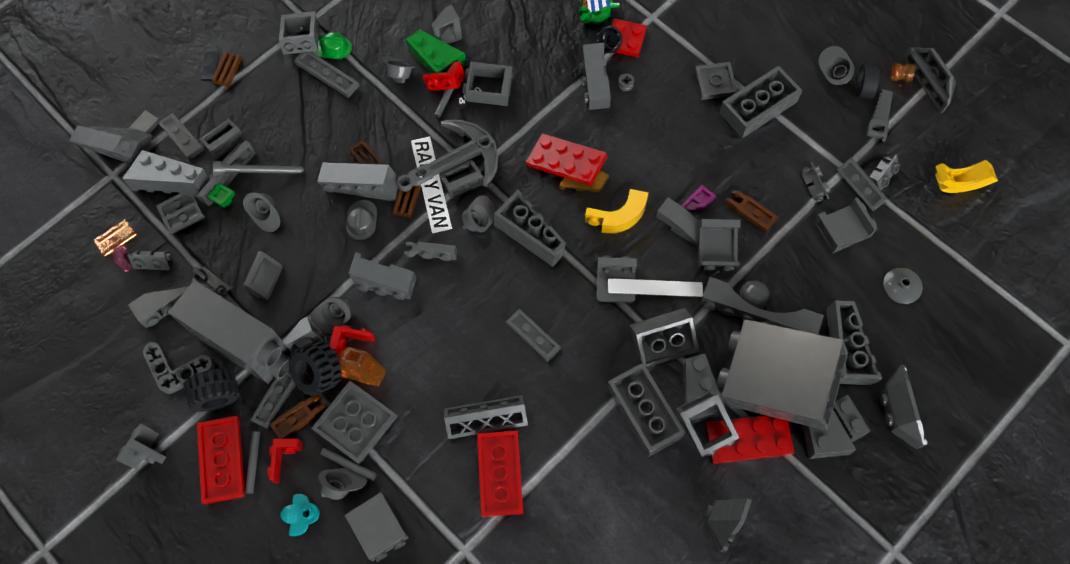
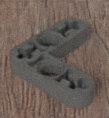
(169, 374)

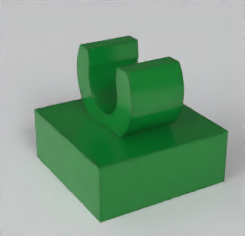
(221, 195)

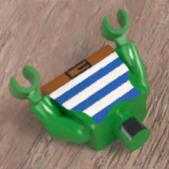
(596, 10)

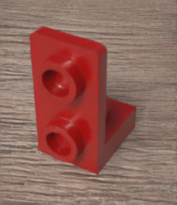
(447, 80)
(338, 338)
(288, 446)

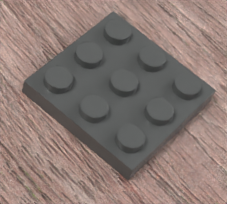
(354, 422)

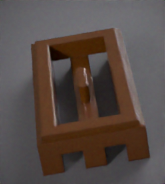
(224, 68)
(368, 149)
(412, 205)

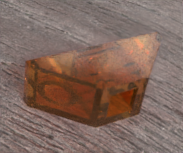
(360, 366)

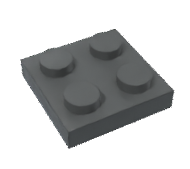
(715, 80)

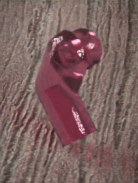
(118, 257)

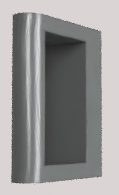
(453, 32)
(225, 142)
(465, 183)
(265, 278)
(303, 329)

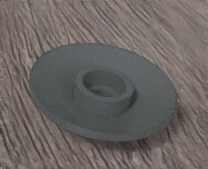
(897, 290)

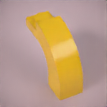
(966, 178)
(621, 219)

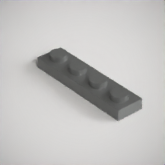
(327, 73)

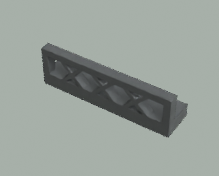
(238, 156)
(484, 410)

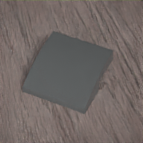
(180, 212)

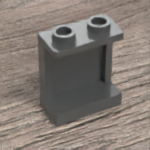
(718, 244)
(376, 527)

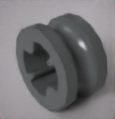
(626, 87)

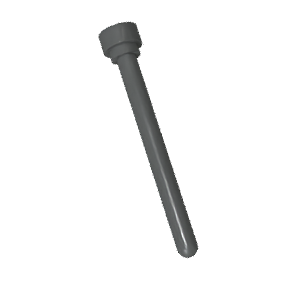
(220, 168)

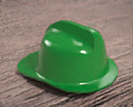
(333, 46)

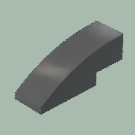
(680, 220)

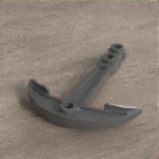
(463, 153)

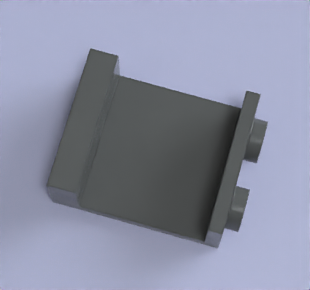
(845, 226)

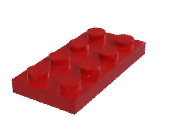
(566, 159)
(757, 439)
(220, 460)
(500, 474)

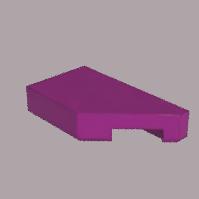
(699, 199)

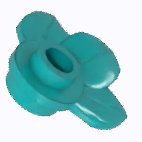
(297, 514)

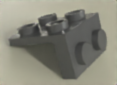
(614, 269)

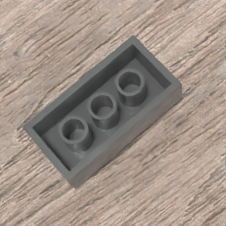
(760, 101)
(645, 410)

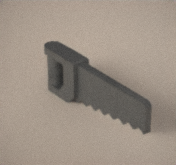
(881, 116)

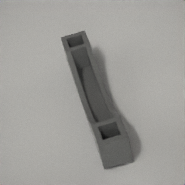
(722, 297)

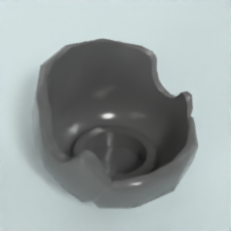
(755, 294)

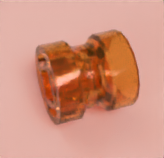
(902, 72)

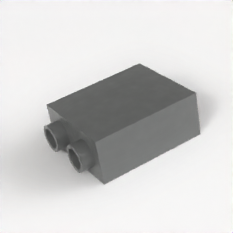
(232, 332)
(783, 373)

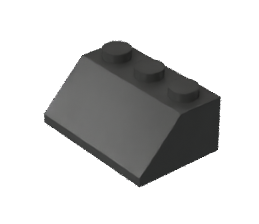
(664, 337)

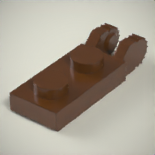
(751, 210)
(297, 417)

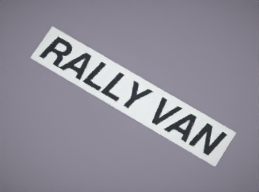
(432, 189)

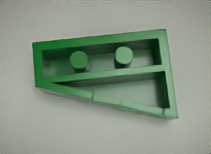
(433, 53)

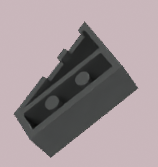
(595, 76)
(382, 279)
(698, 381)

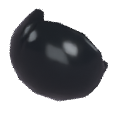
(611, 38)

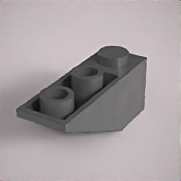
(155, 305)

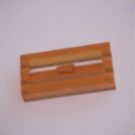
(115, 239)

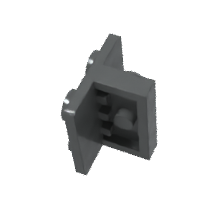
(139, 448)

